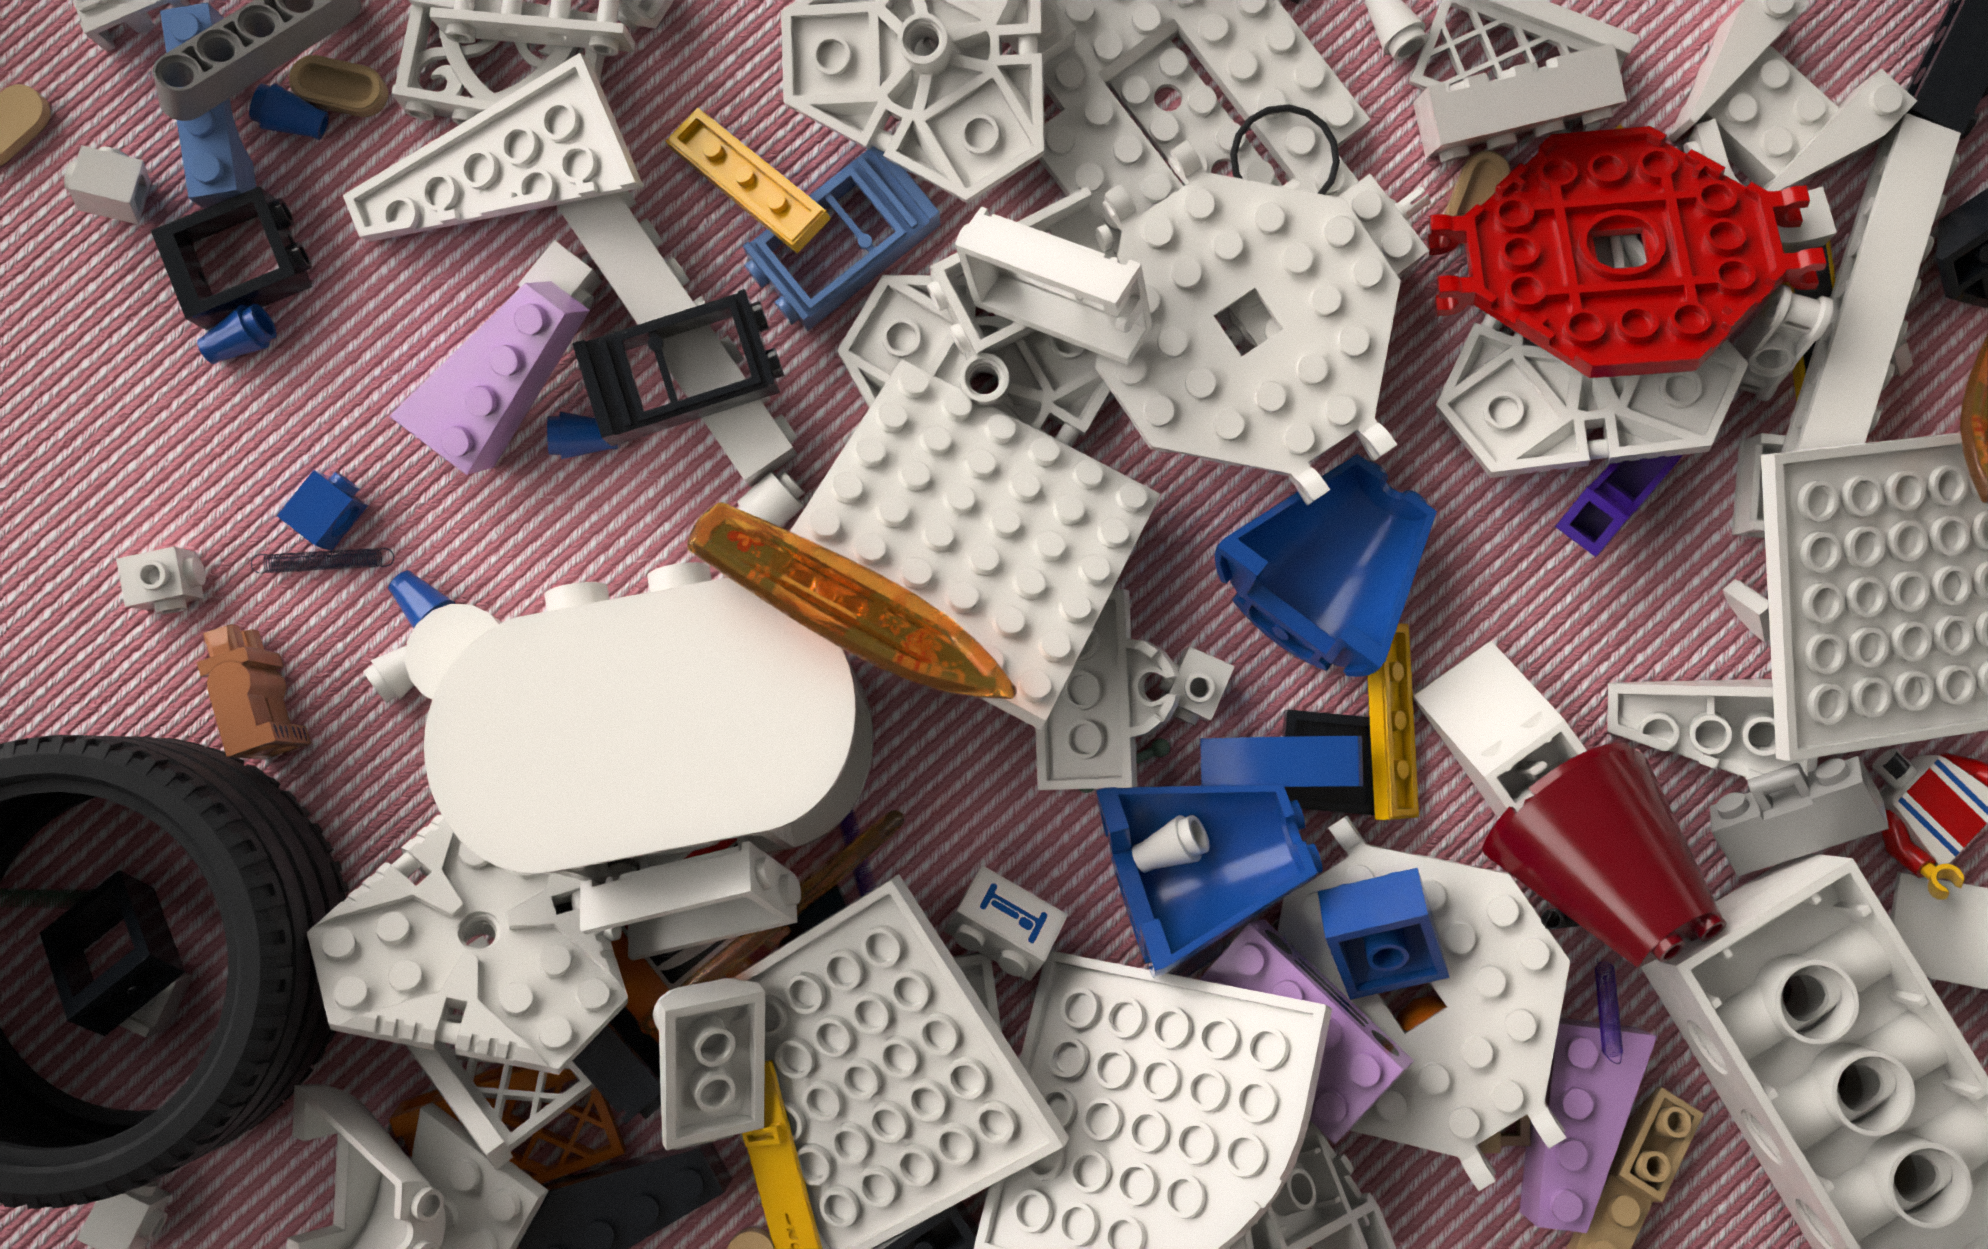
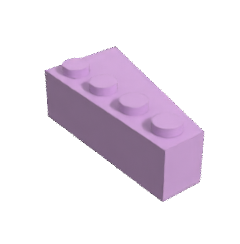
(493, 378)
(1593, 1106)

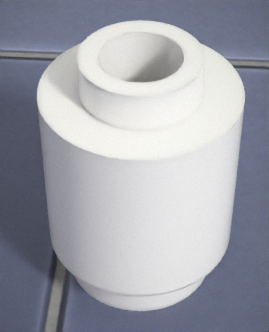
(773, 499)

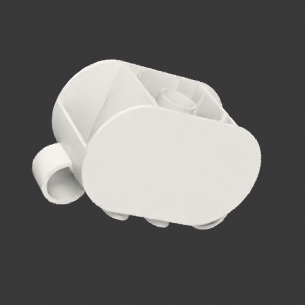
(637, 726)

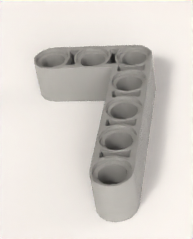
(243, 51)

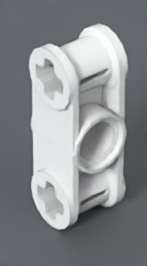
(1780, 338)

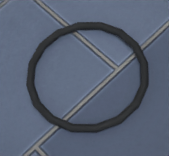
(1297, 110)

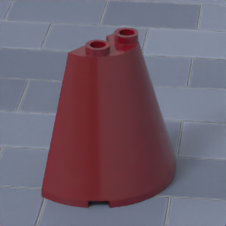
(1609, 855)

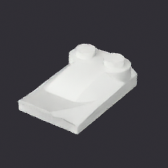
(711, 1061)

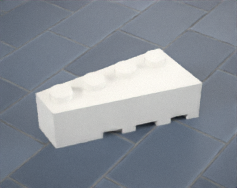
(1519, 101)

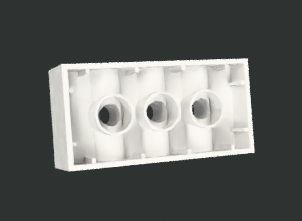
(1906, 1135)

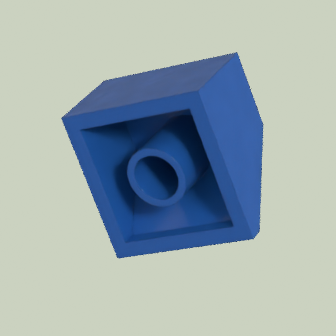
(1382, 934)

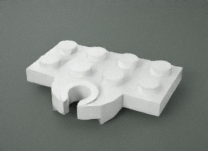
(1104, 707)

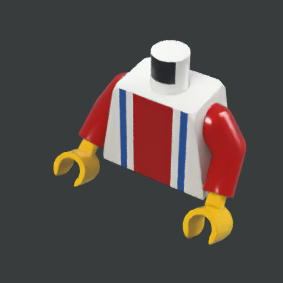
(1932, 812)

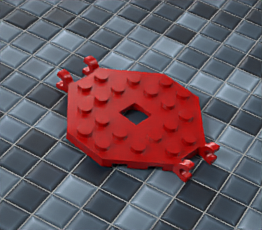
(1703, 235)

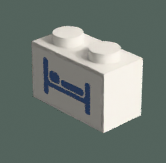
(1006, 924)

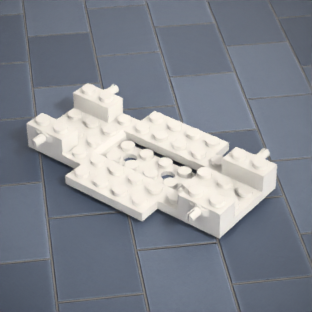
(1256, 61)

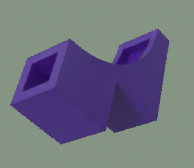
(1613, 500)

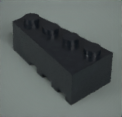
(626, 1199)

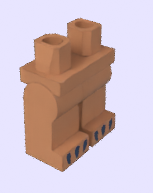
(248, 695)

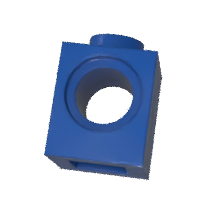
(323, 509)

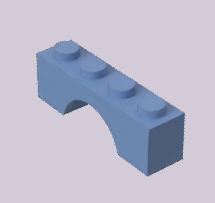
(210, 145)

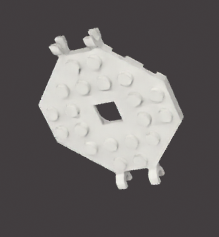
(1318, 282)
(1494, 1041)

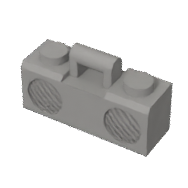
(1797, 813)

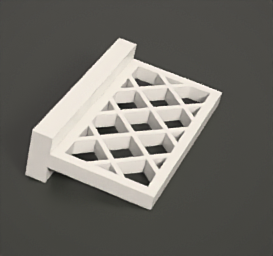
(1533, 18)
(470, 1101)

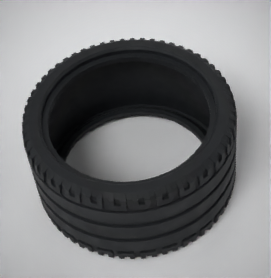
(271, 888)

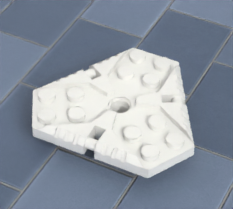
(961, 110)
(1035, 375)
(1531, 410)
(400, 958)

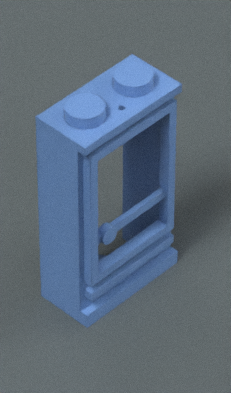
(894, 197)

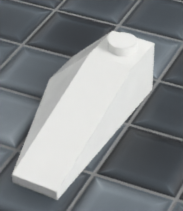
(1704, 720)

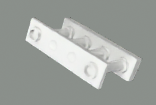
(600, 36)

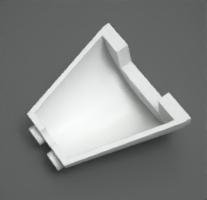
(378, 1190)

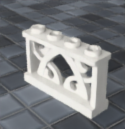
(448, 102)

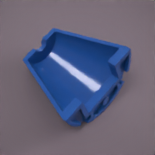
(1331, 572)
(1248, 868)

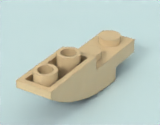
(1640, 1171)

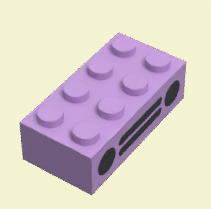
(1357, 1054)

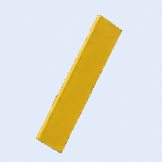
(780, 1174)

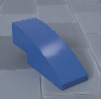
(1282, 760)

